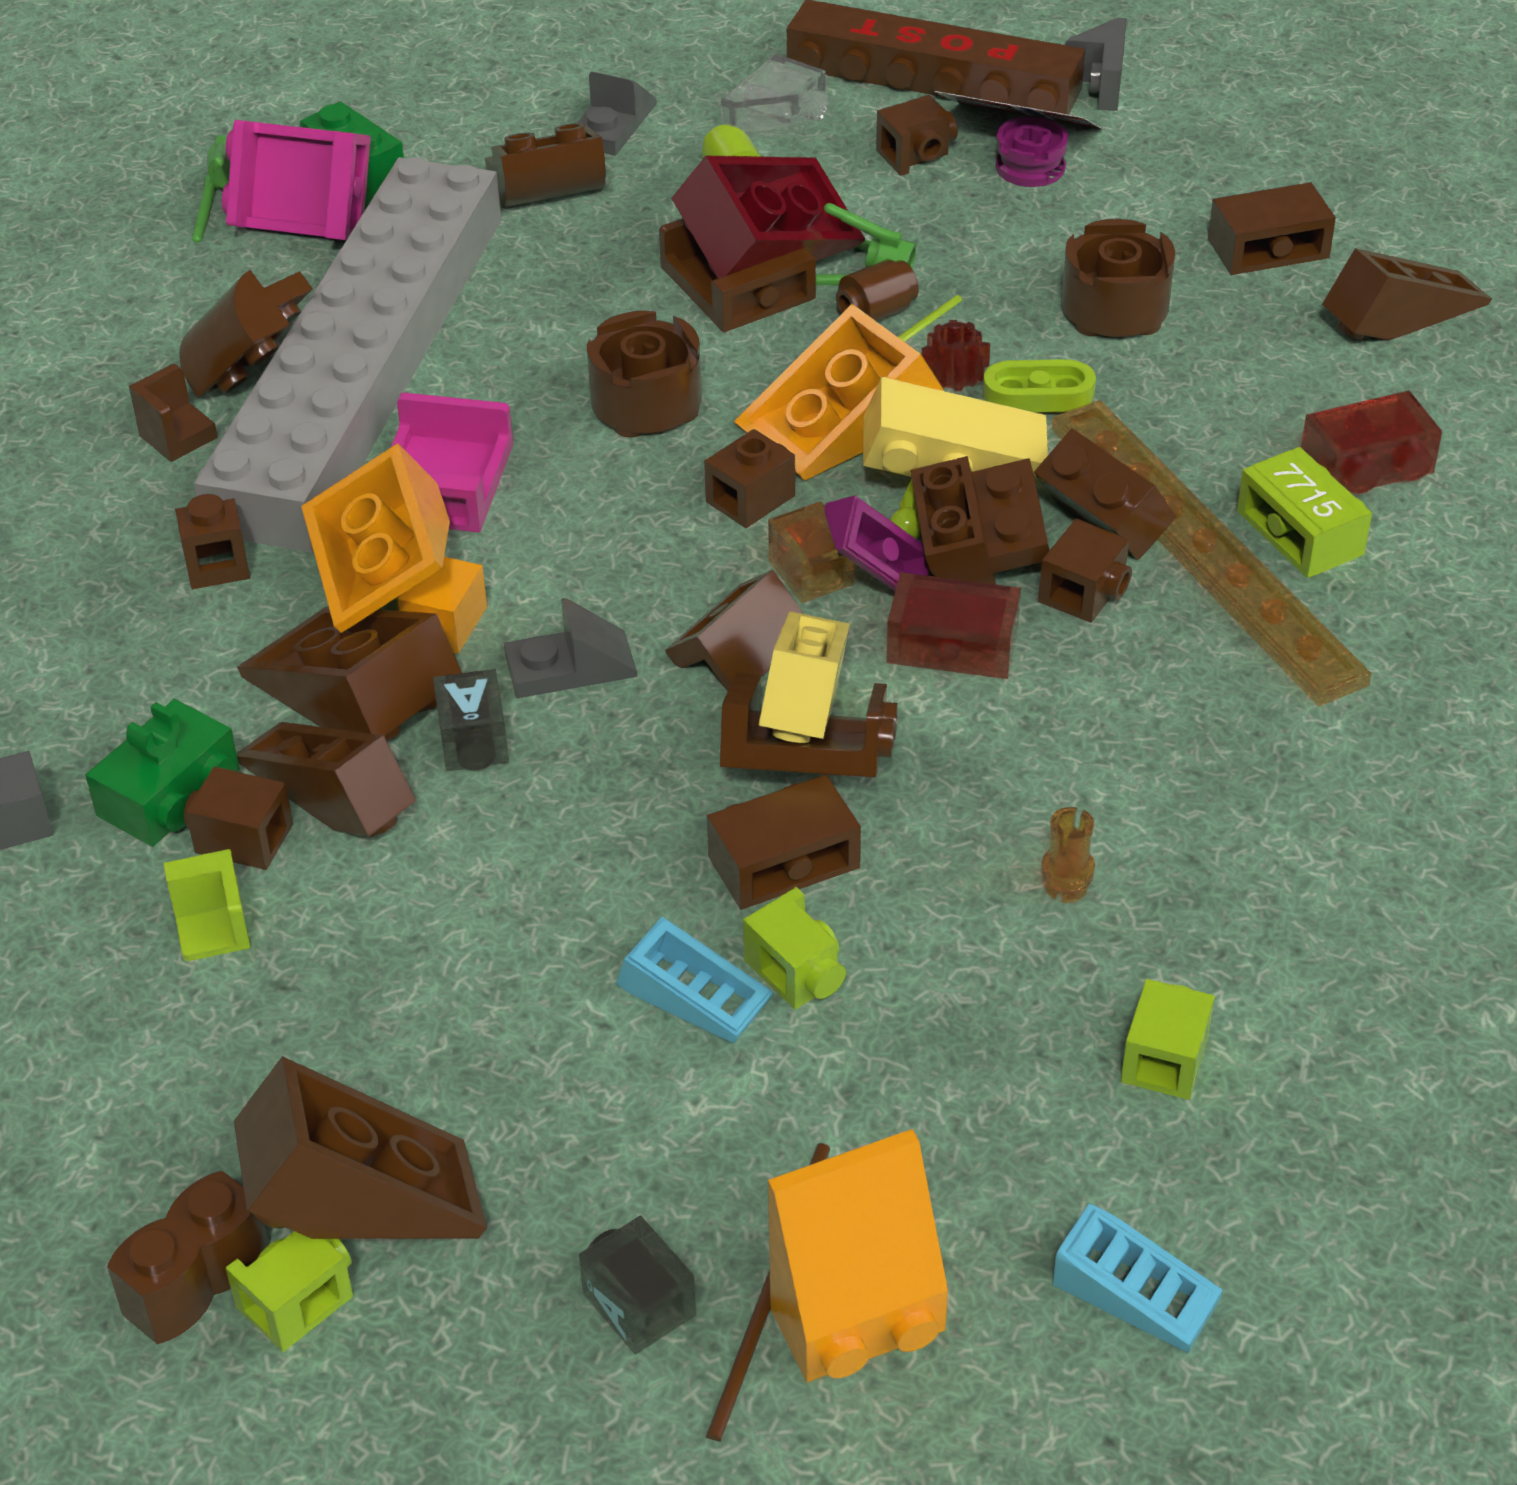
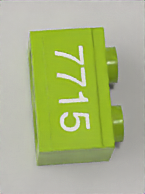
(1304, 512)

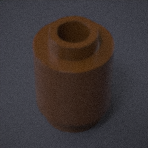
(879, 289)

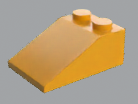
(824, 393)
(376, 534)
(856, 1257)

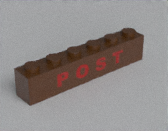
(935, 57)

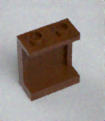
(740, 295)
(848, 748)

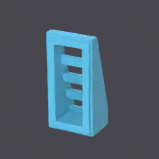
(663, 989)
(1100, 1287)

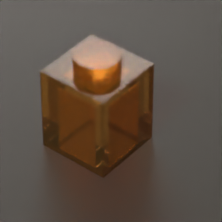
(806, 555)

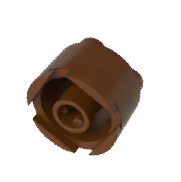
(1117, 279)
(644, 373)

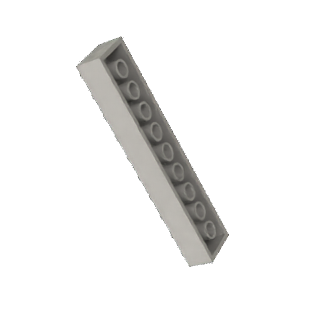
(353, 347)

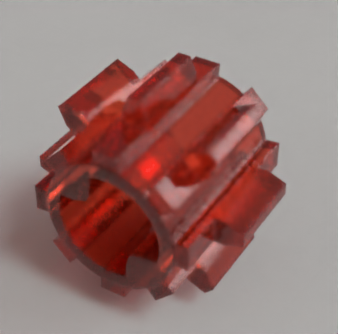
(956, 354)

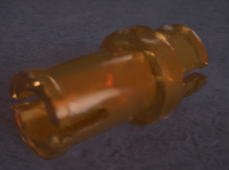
(1068, 861)

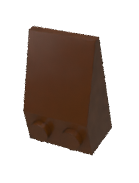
(360, 677)
(350, 1164)

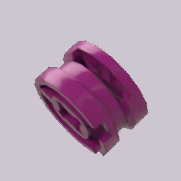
(1030, 150)

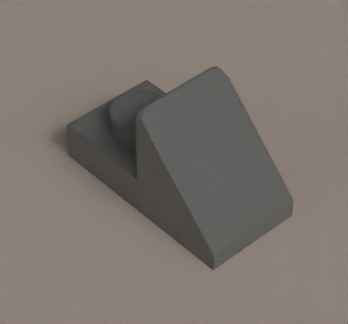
(1103, 60)
(616, 109)
(581, 656)

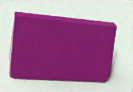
(874, 541)

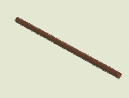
(748, 1343)

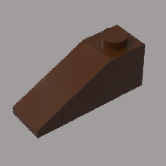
(1397, 296)
(333, 775)

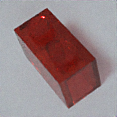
(1374, 441)
(953, 625)

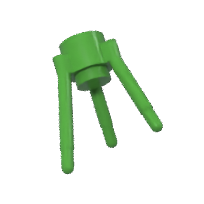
(216, 178)
(884, 246)

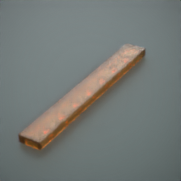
(1230, 569)

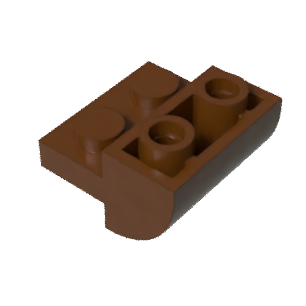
(549, 165)
(239, 332)
(979, 518)

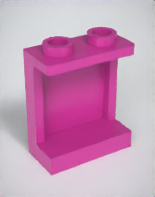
(295, 179)
(460, 447)

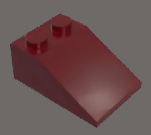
(761, 209)

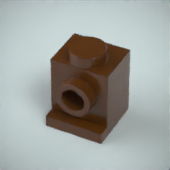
(914, 133)
(212, 529)

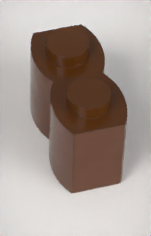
(178, 1263)

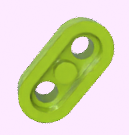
(1040, 384)

